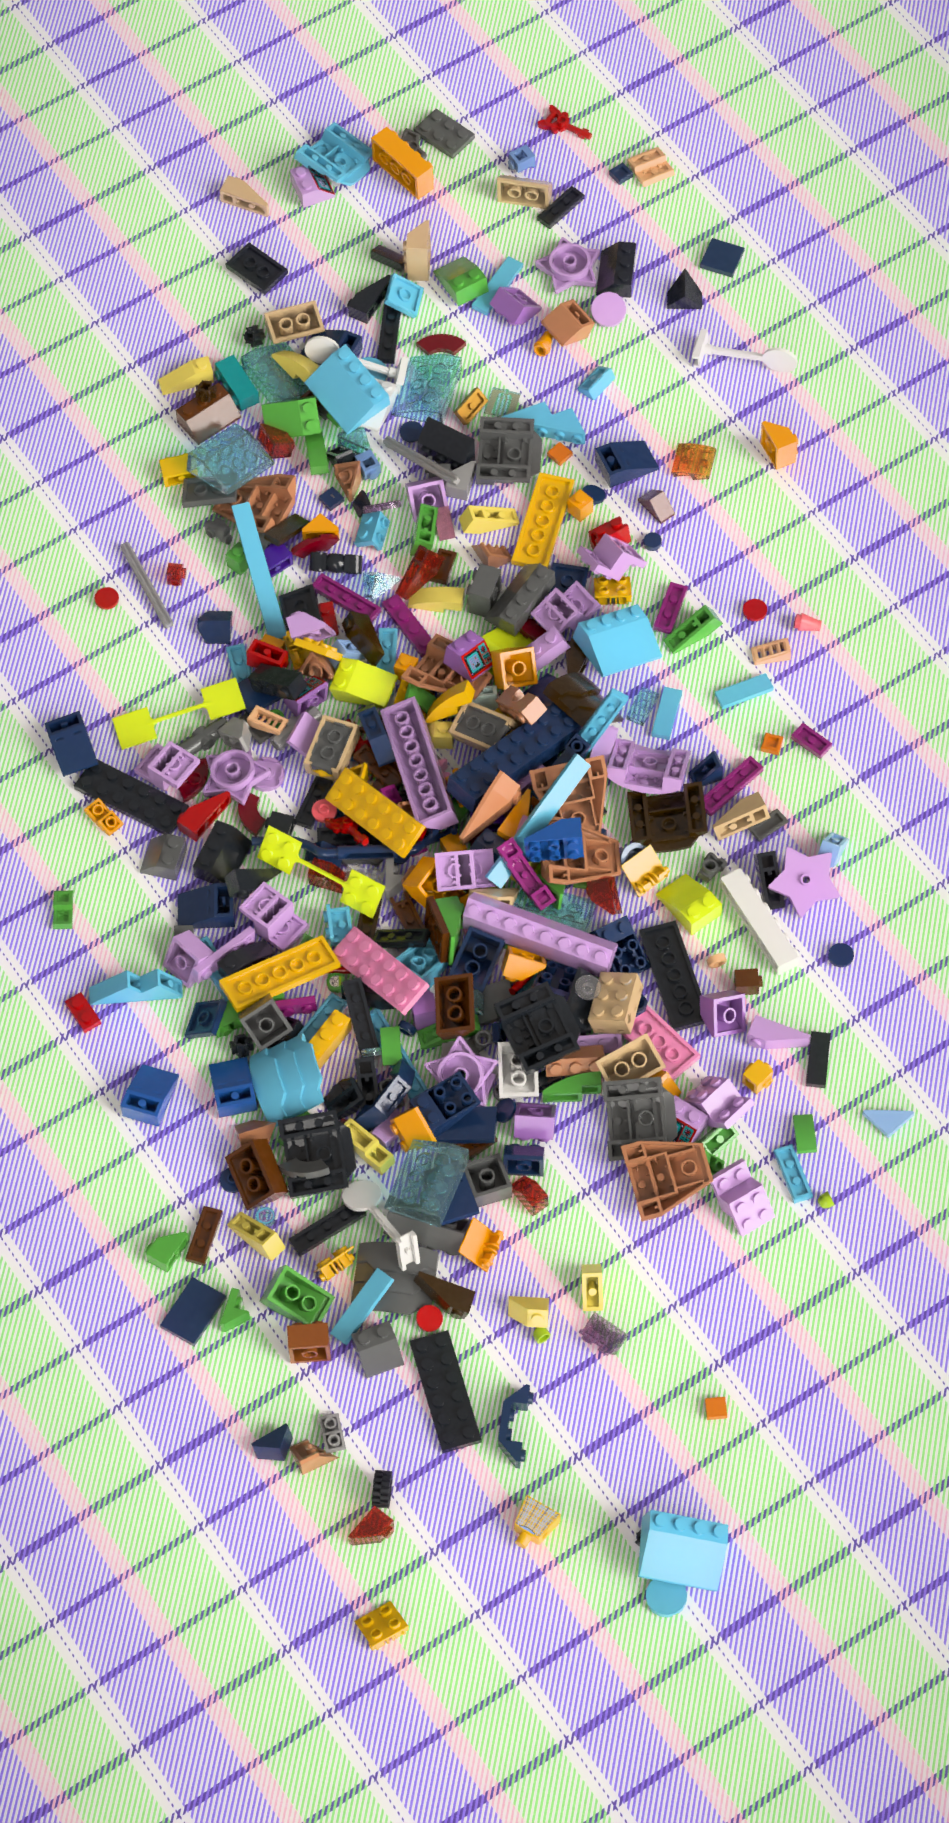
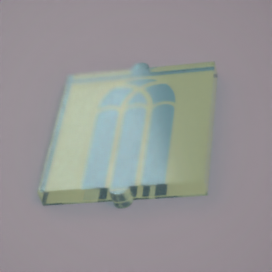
(502, 402)

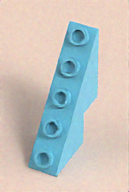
(559, 426)
(133, 988)

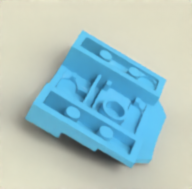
(337, 156)
(286, 1079)

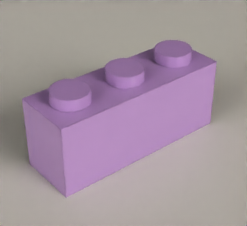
(548, 647)

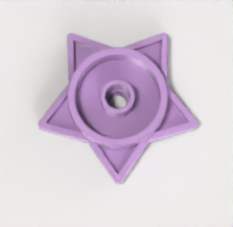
(569, 265)
(235, 773)
(791, 882)
(464, 1059)

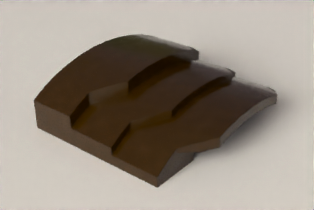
(576, 696)
(668, 820)

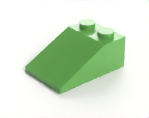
(462, 280)
(293, 416)
(452, 914)
(296, 1297)

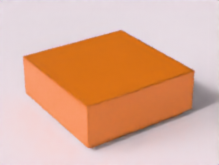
(559, 453)
(772, 743)
(716, 1408)

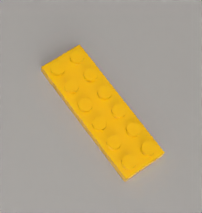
(543, 520)
(375, 812)
(279, 973)

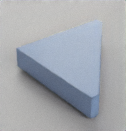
(888, 1120)

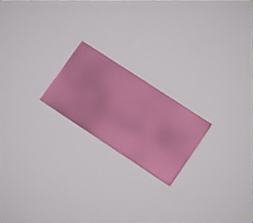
(444, 524)

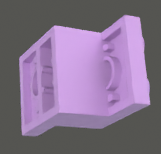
(611, 557)
(566, 608)
(167, 766)
(463, 869)
(273, 917)
(719, 1101)
(742, 1197)

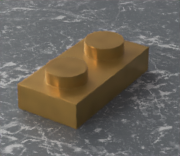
(470, 406)

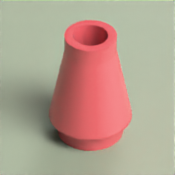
(806, 623)

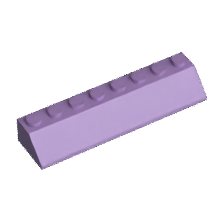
(419, 764)
(539, 934)

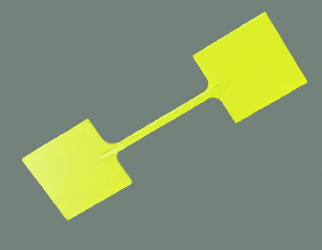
(138, 726)
(358, 891)

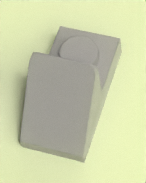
(392, 879)

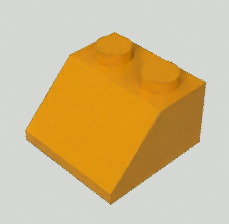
(778, 444)
(514, 667)
(521, 964)
(411, 1126)

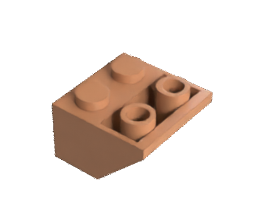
(568, 323)

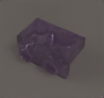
(603, 1334)

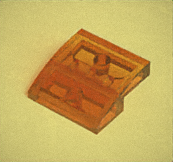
(693, 461)

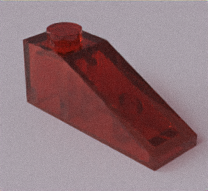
(420, 570)

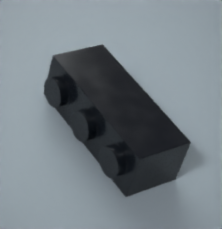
(277, 681)

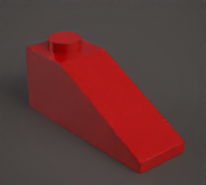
(202, 815)

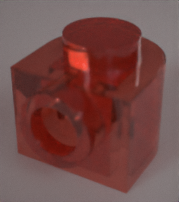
(176, 574)

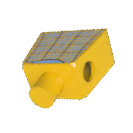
(534, 1522)

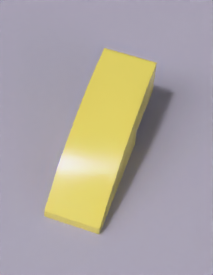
(295, 364)
(438, 599)
(369, 1148)

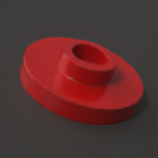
(106, 598)
(755, 610)
(429, 1318)

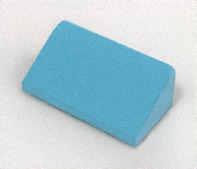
(596, 382)

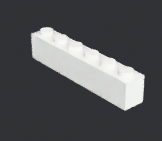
(759, 921)

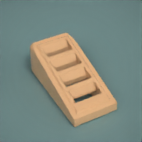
(774, 645)
(257, 712)

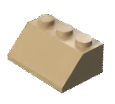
(524, 191)
(418, 253)
(293, 322)
(632, 1061)

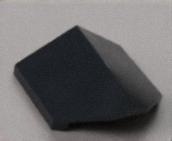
(344, 1098)

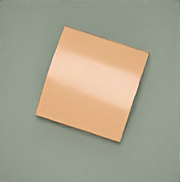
(650, 166)

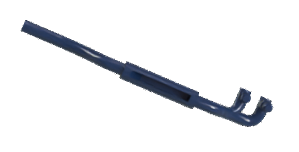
(369, 851)

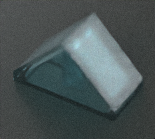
(356, 440)

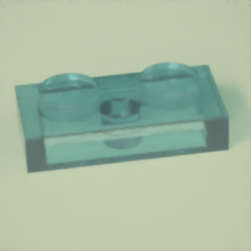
(642, 706)

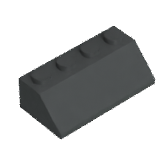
(521, 598)
(444, 1238)

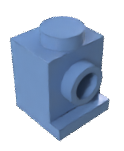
(521, 159)
(369, 465)

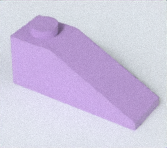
(773, 1035)

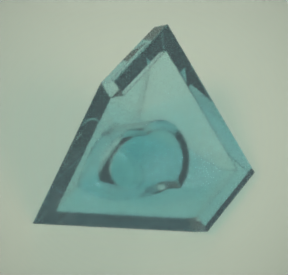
(378, 583)

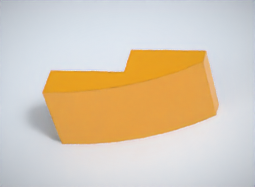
(103, 817)

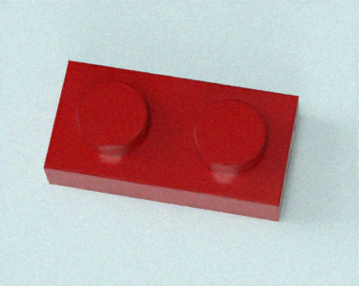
(329, 616)
(82, 1012)

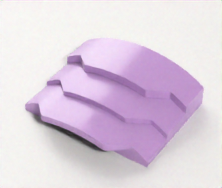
(647, 768)

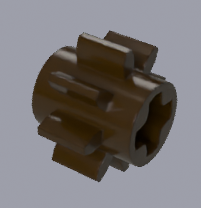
(206, 391)

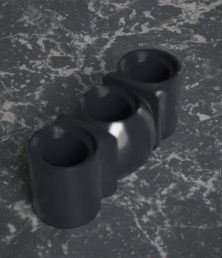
(335, 563)

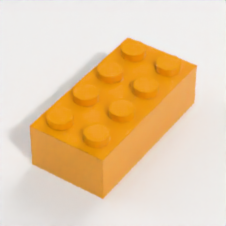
(402, 162)

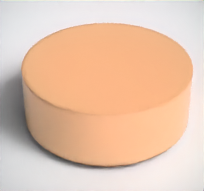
(716, 960)

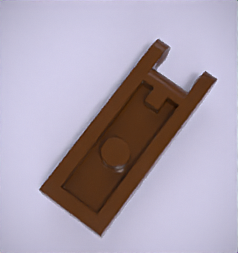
(407, 913)

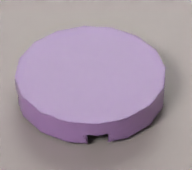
(608, 309)
(275, 779)

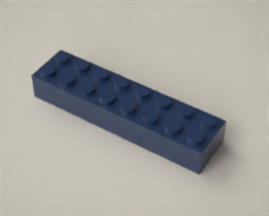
(514, 755)

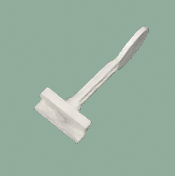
(321, 347)
(774, 358)
(365, 1196)

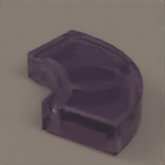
(382, 506)

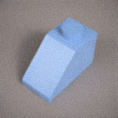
(347, 649)
(833, 844)

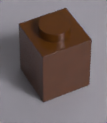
(747, 981)

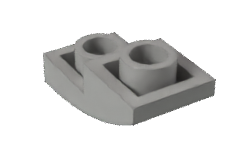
(332, 1433)

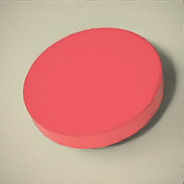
(323, 809)

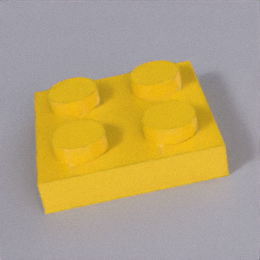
(318, 647)

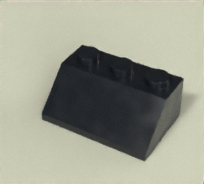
(617, 269)
(445, 444)
(221, 853)
(580, 1007)

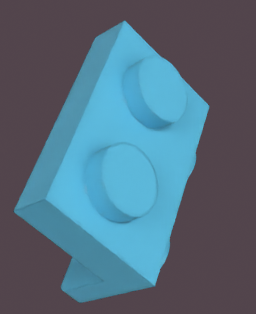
(372, 530)
(338, 922)

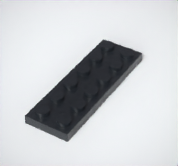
(131, 797)
(673, 974)
(445, 1391)

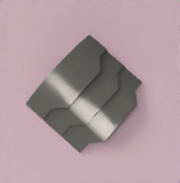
(507, 451)
(638, 1112)
(404, 1294)

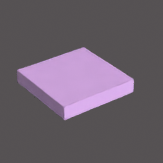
(303, 733)

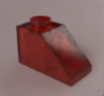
(275, 441)
(319, 880)
(605, 894)
(530, 1194)
(372, 1528)

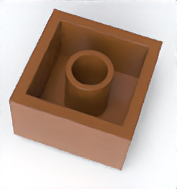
(309, 1342)

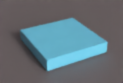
(403, 295)

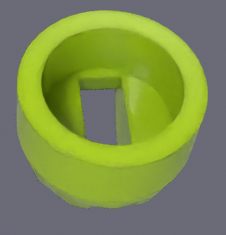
(825, 1200)
(541, 1335)

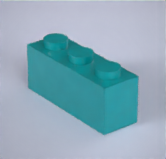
(236, 383)

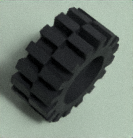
(382, 1488)

